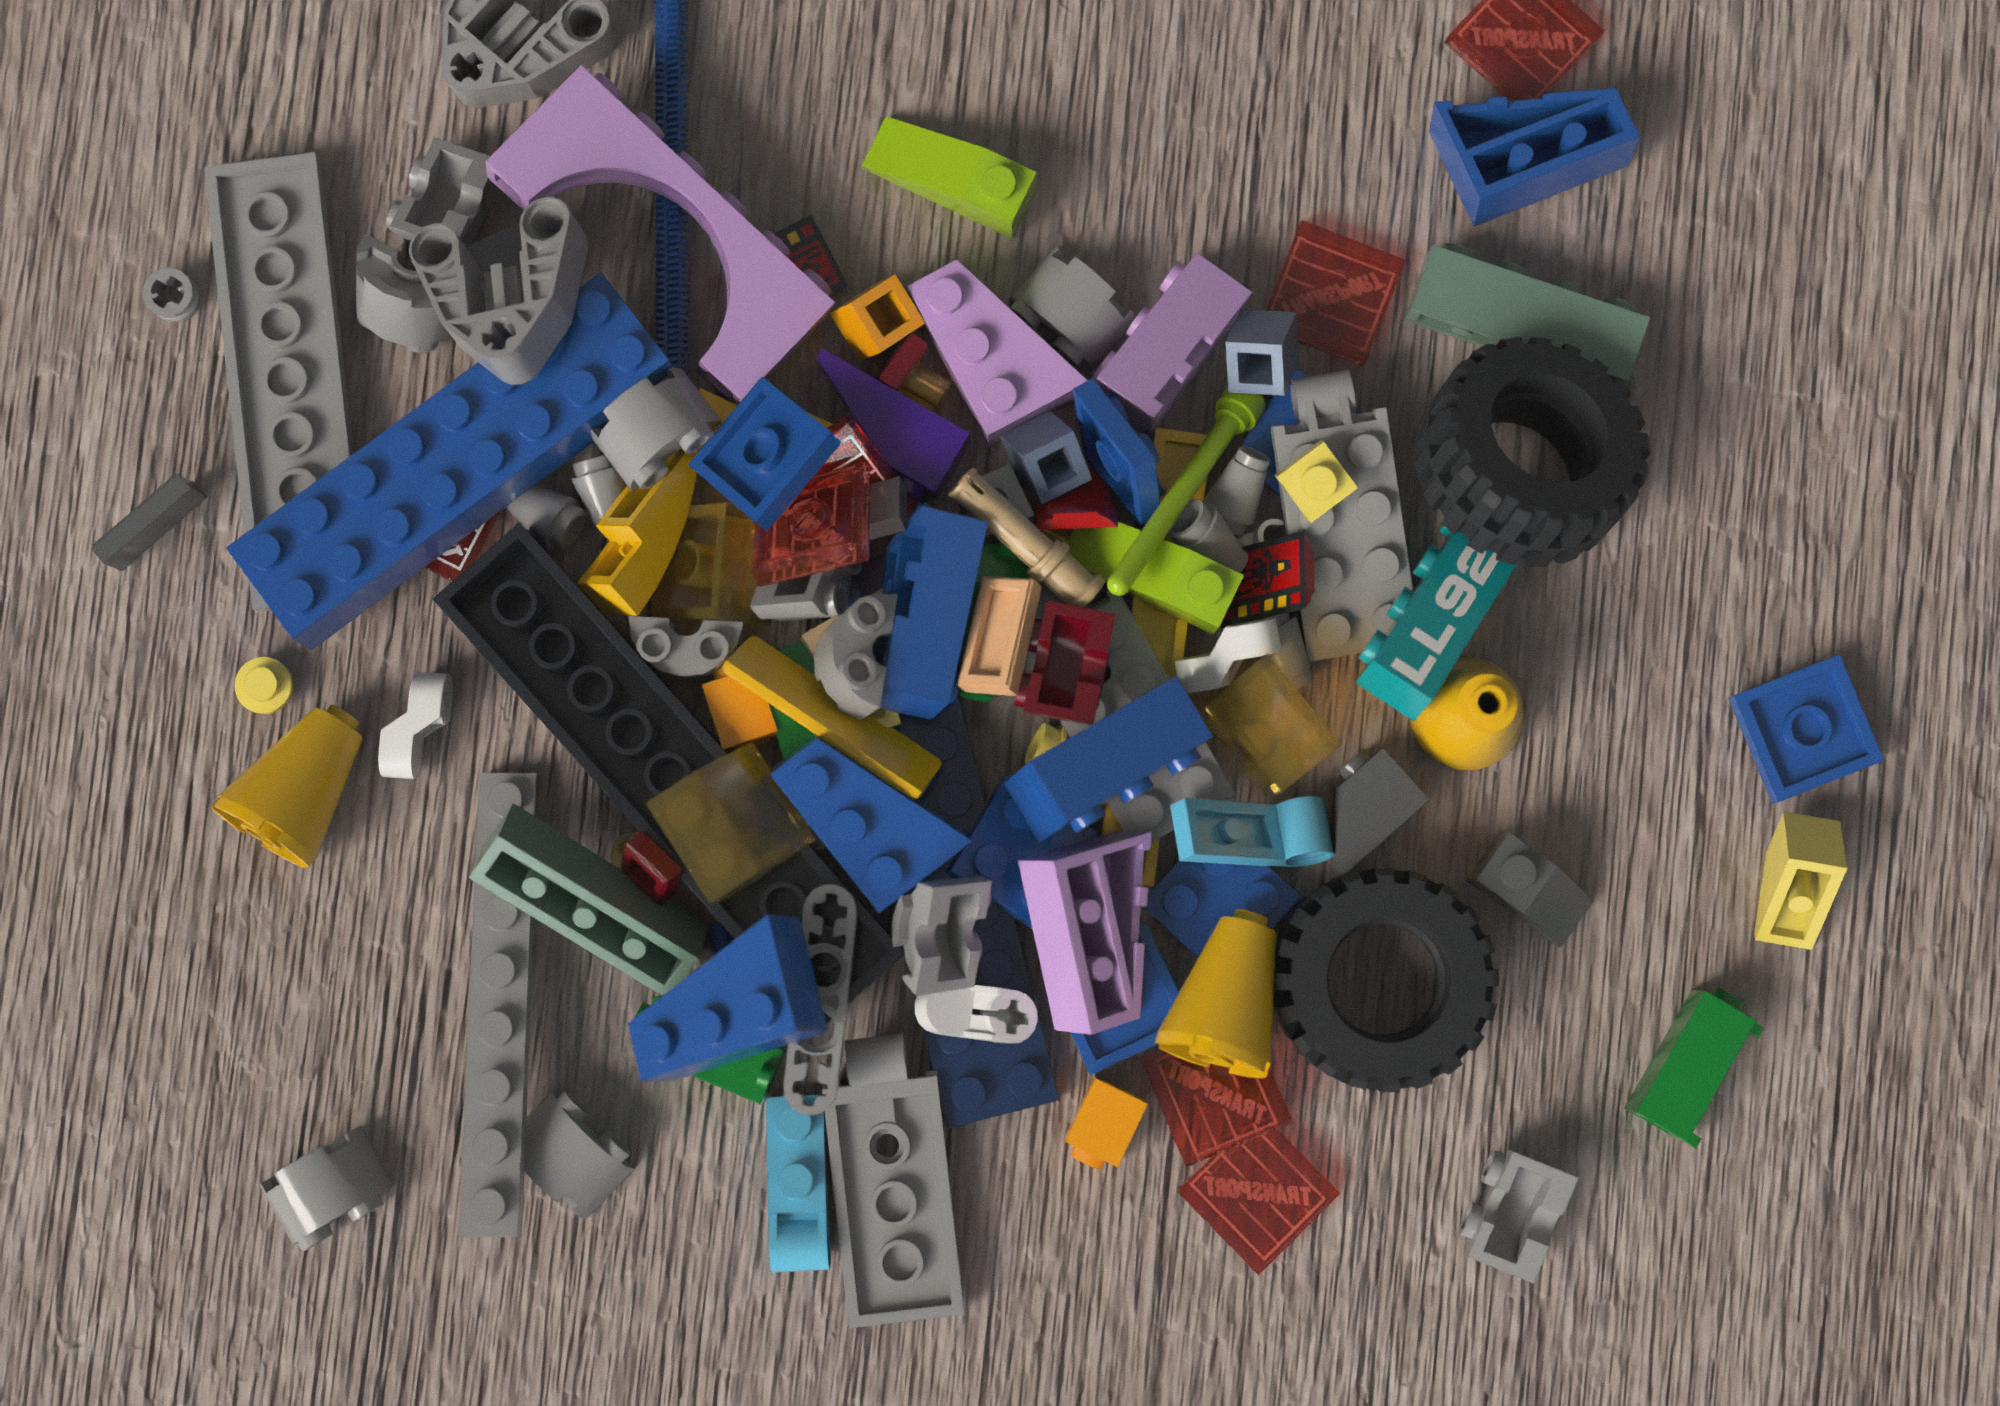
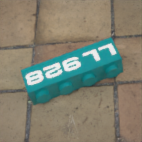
(1431, 624)

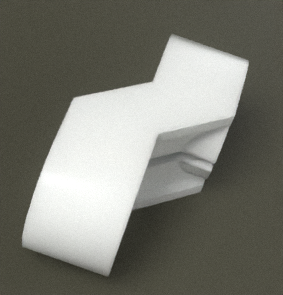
(1234, 645)
(427, 711)
(1003, 1014)

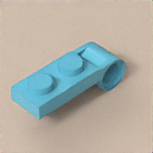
(1253, 833)
(797, 1188)

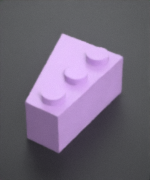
(1172, 341)
(990, 352)
(1087, 928)

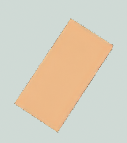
(999, 635)

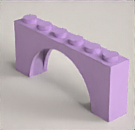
(593, 138)

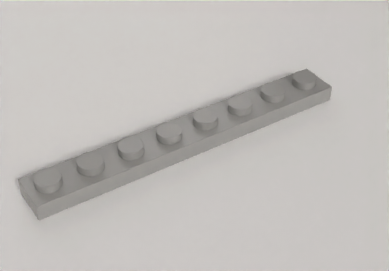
(497, 1035)

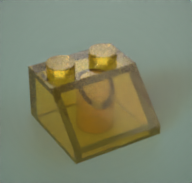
(710, 570)
(1270, 727)
(730, 822)

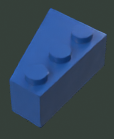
(1530, 149)
(935, 576)
(1109, 761)
(865, 822)
(733, 1006)

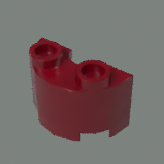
(1068, 664)

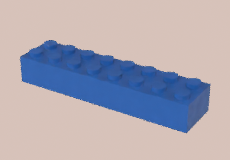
(442, 472)

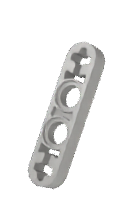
(833, 1001)

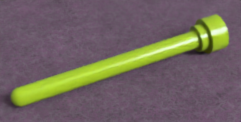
(1233, 416)

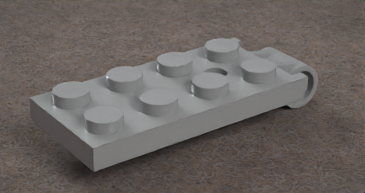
(1360, 540)
(1133, 674)
(897, 1207)

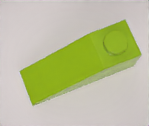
(953, 174)
(1172, 579)

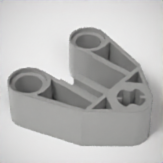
(537, 67)
(512, 335)

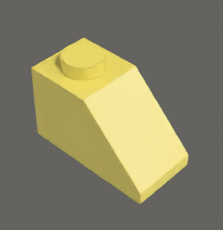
(1800, 880)

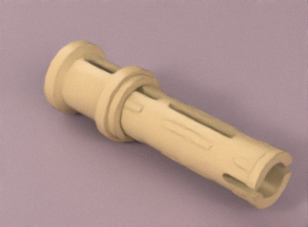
(1047, 560)

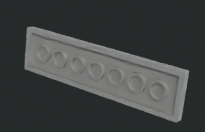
(278, 329)

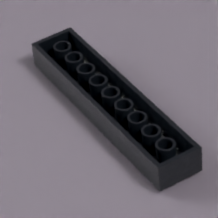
(630, 729)

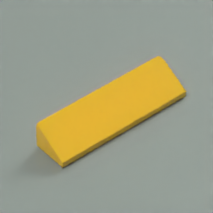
(806, 701)

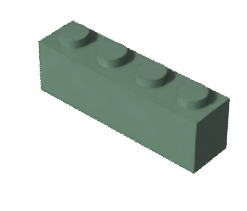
(1501, 302)
(588, 901)

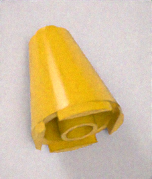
(1457, 730)
(295, 786)
(1227, 1000)

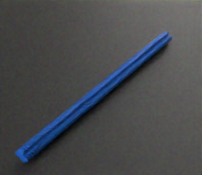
(668, 213)

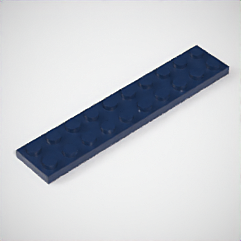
(973, 1075)

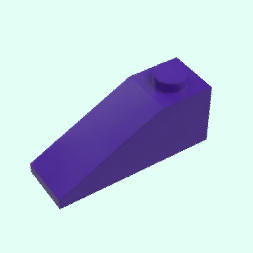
(907, 435)

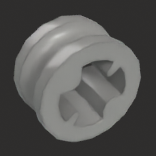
(171, 277)

